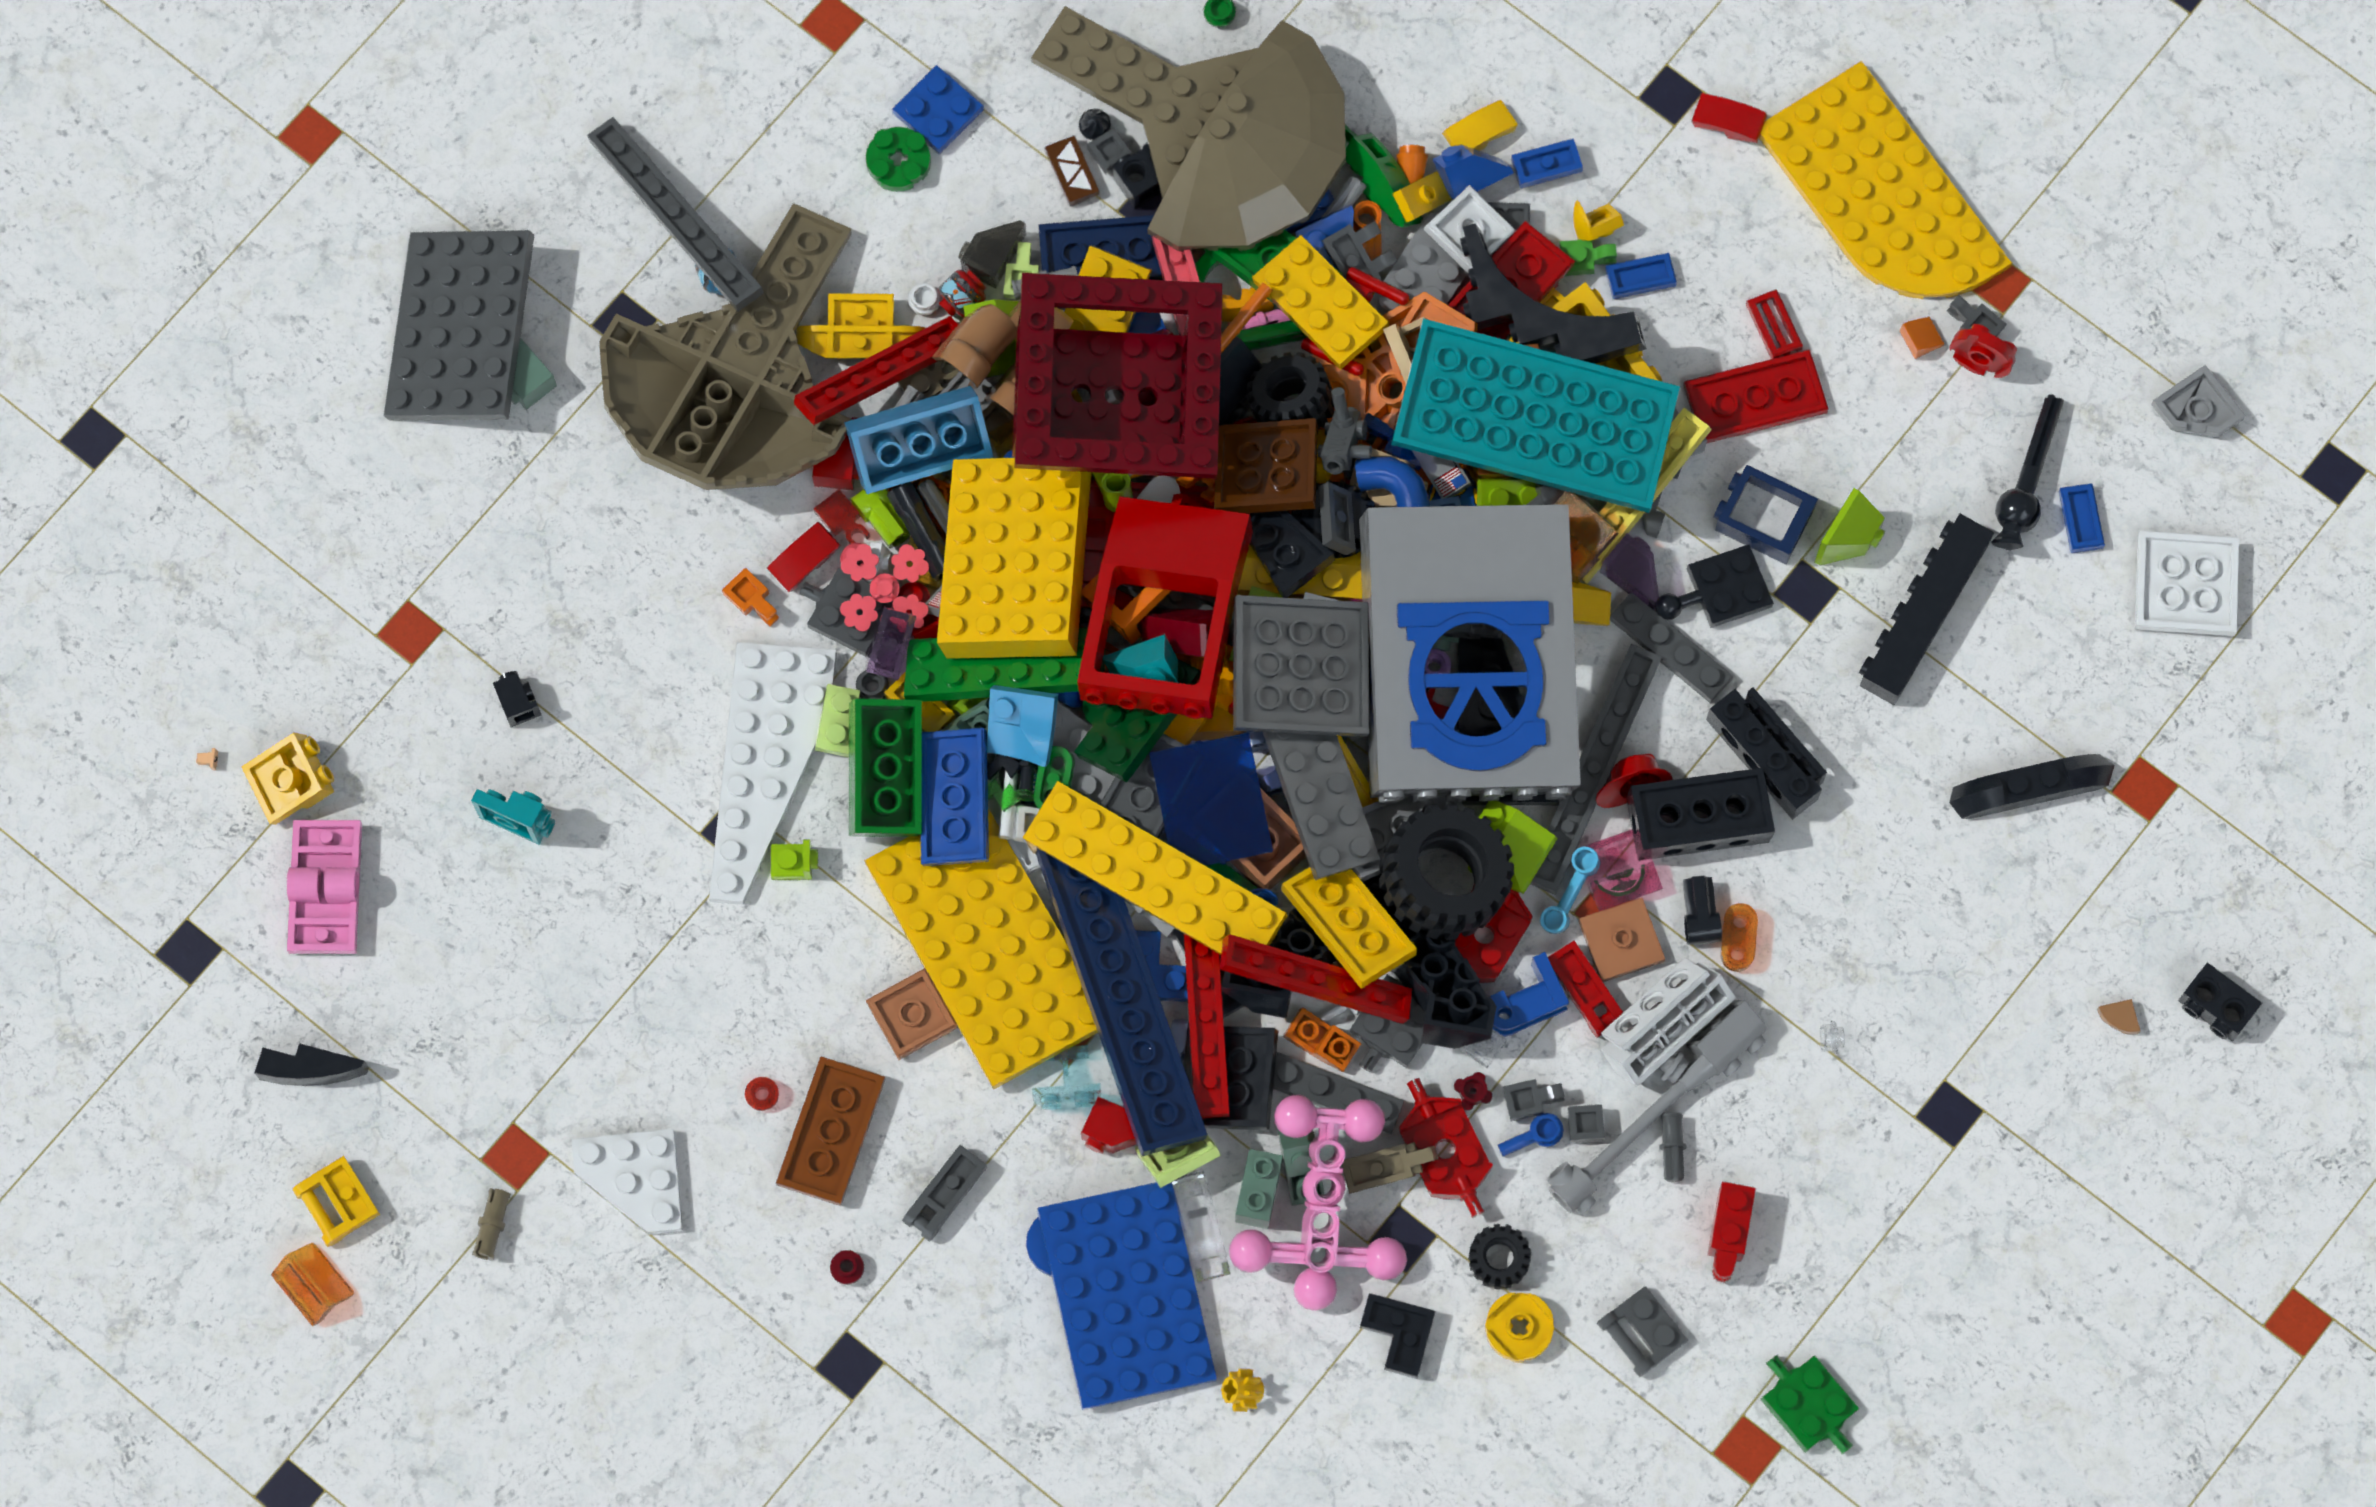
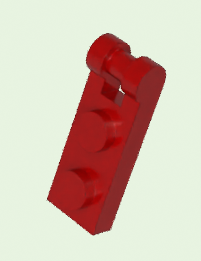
(1584, 987)

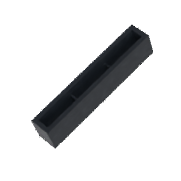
(1926, 609)

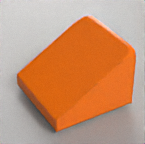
(1921, 336)

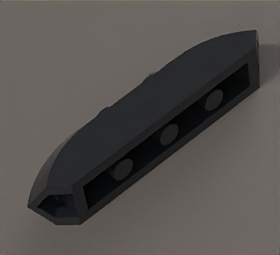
(2031, 785)

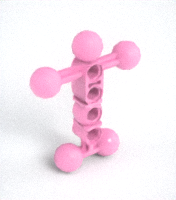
(1383, 1258)

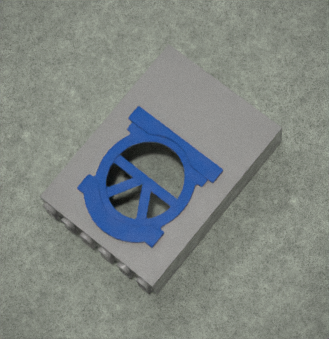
(1451, 569)

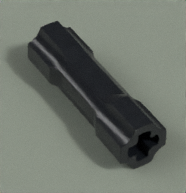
(912, 511)

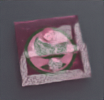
(1620, 872)

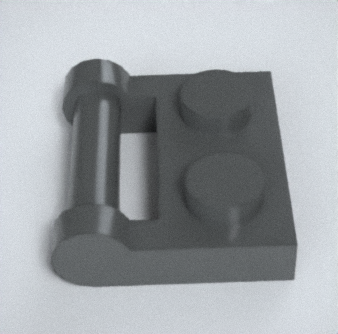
(1652, 1326)

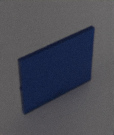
(1212, 800)

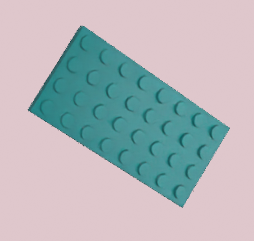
(1535, 415)

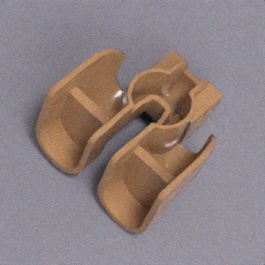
(981, 341)

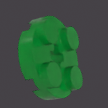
(888, 143)

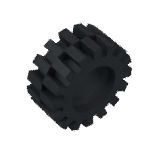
(1491, 1275)

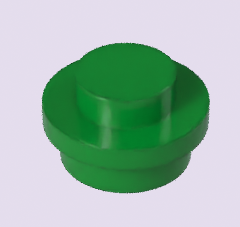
(1219, 12)

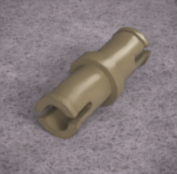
(491, 1224)

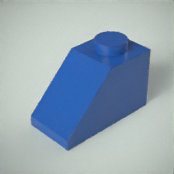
(1465, 166)

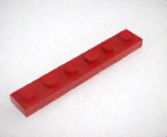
(873, 373)
(1314, 979)
(1206, 1029)

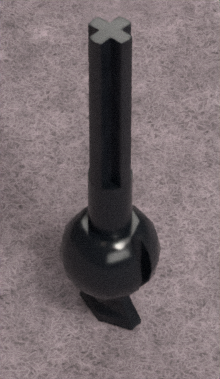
(2018, 507)

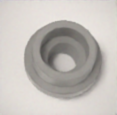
(1673, 1067)

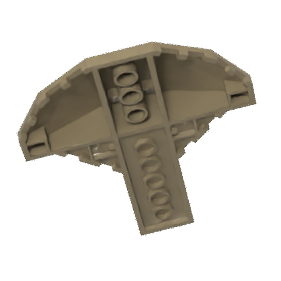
(1232, 138)
(721, 385)

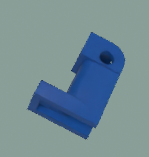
(1532, 1003)

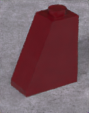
(1184, 628)

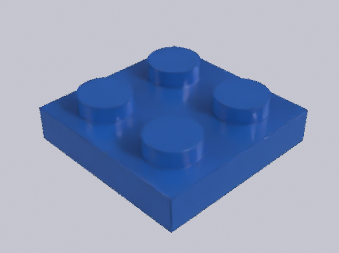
(938, 109)

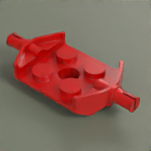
(1508, 929)
(1445, 1120)

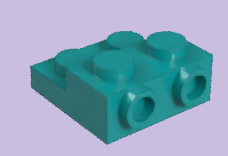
(520, 815)

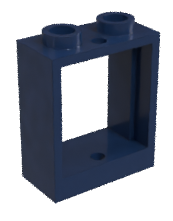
(1759, 541)

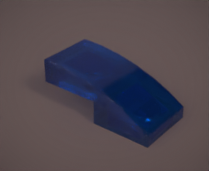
(1385, 432)

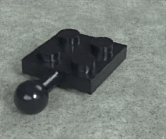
(1725, 586)

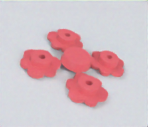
(884, 586)

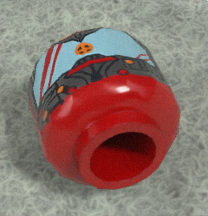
(961, 290)

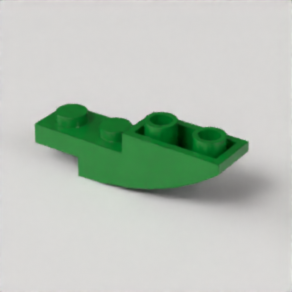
(1379, 173)

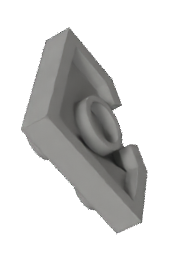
(2198, 406)

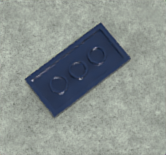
(1068, 242)

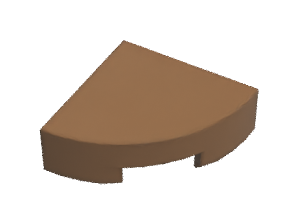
(2120, 1016)

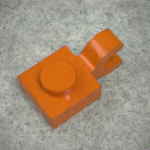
(749, 594)

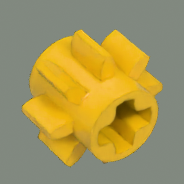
(1242, 1390)

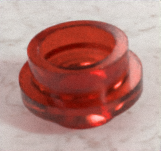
(756, 1085)

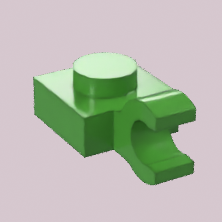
(1587, 256)

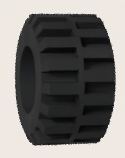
(1287, 377)

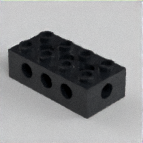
(1710, 795)

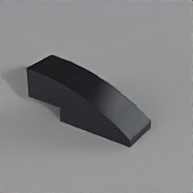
(308, 1067)

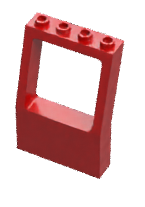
(1174, 551)

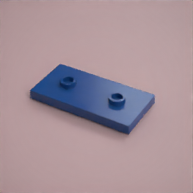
(954, 797)

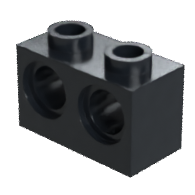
(1140, 163)
(2224, 995)

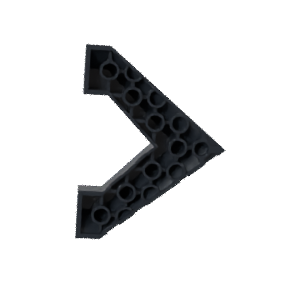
(1438, 975)

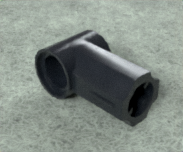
(1701, 920)

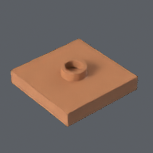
(1621, 940)
(911, 1014)

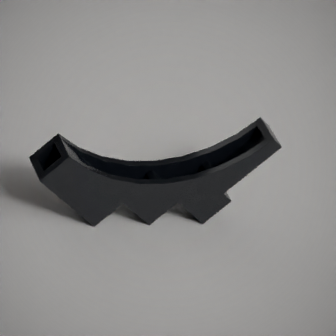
(1580, 337)

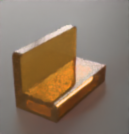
(311, 1282)

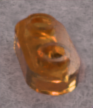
(1738, 938)

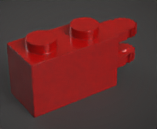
(1730, 1228)

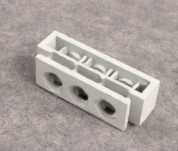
(1672, 1008)

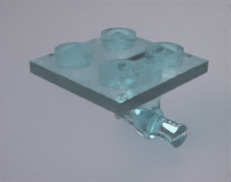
(1083, 1095)

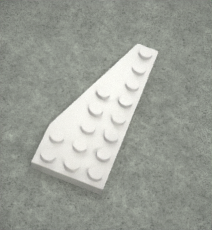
(767, 748)

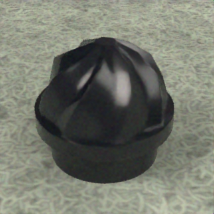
(1094, 124)

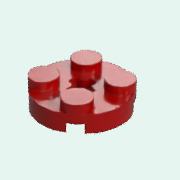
(1983, 352)

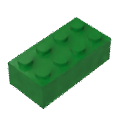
(885, 768)

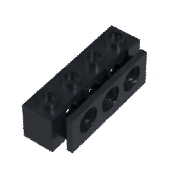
(1751, 741)

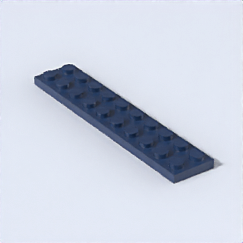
(1125, 1009)

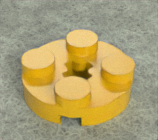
(1519, 1307)

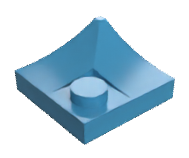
(1022, 723)

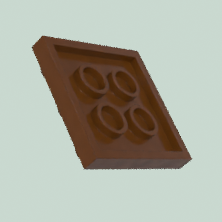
(1267, 466)

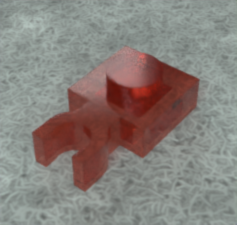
(840, 515)

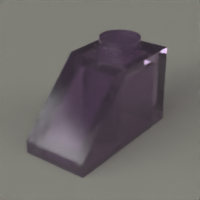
(1633, 569)
(890, 643)

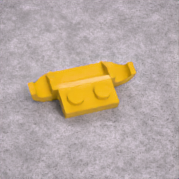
(856, 327)

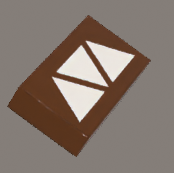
(1072, 170)

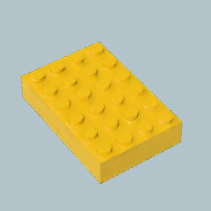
(1013, 561)

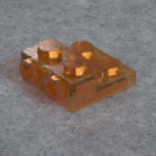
(1588, 535)

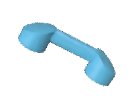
(1586, 864)

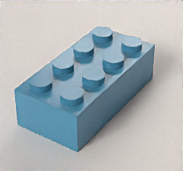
(918, 439)

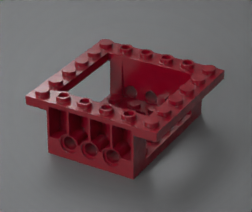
(1124, 438)

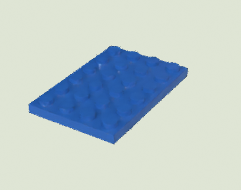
(1126, 1294)

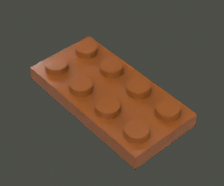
(830, 1131)

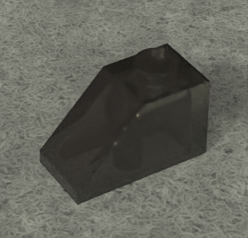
(991, 251)

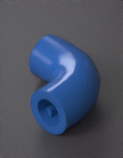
(1394, 477)

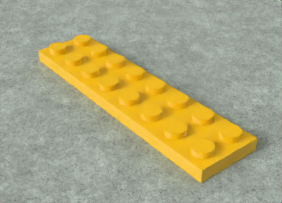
(1149, 872)

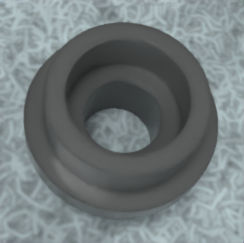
(866, 677)

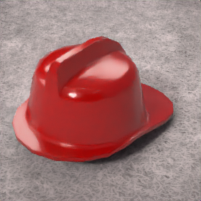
(1629, 772)

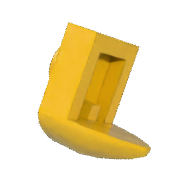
(1596, 223)

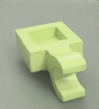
(1022, 265)

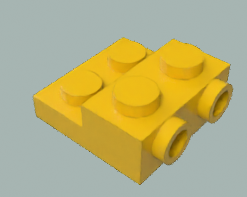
(289, 777)

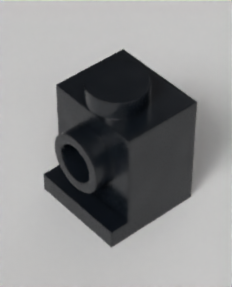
(516, 699)

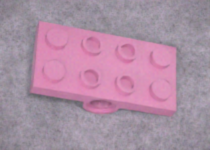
(324, 887)

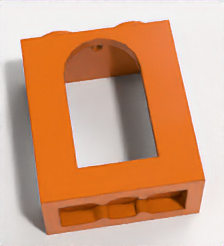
(1125, 620)

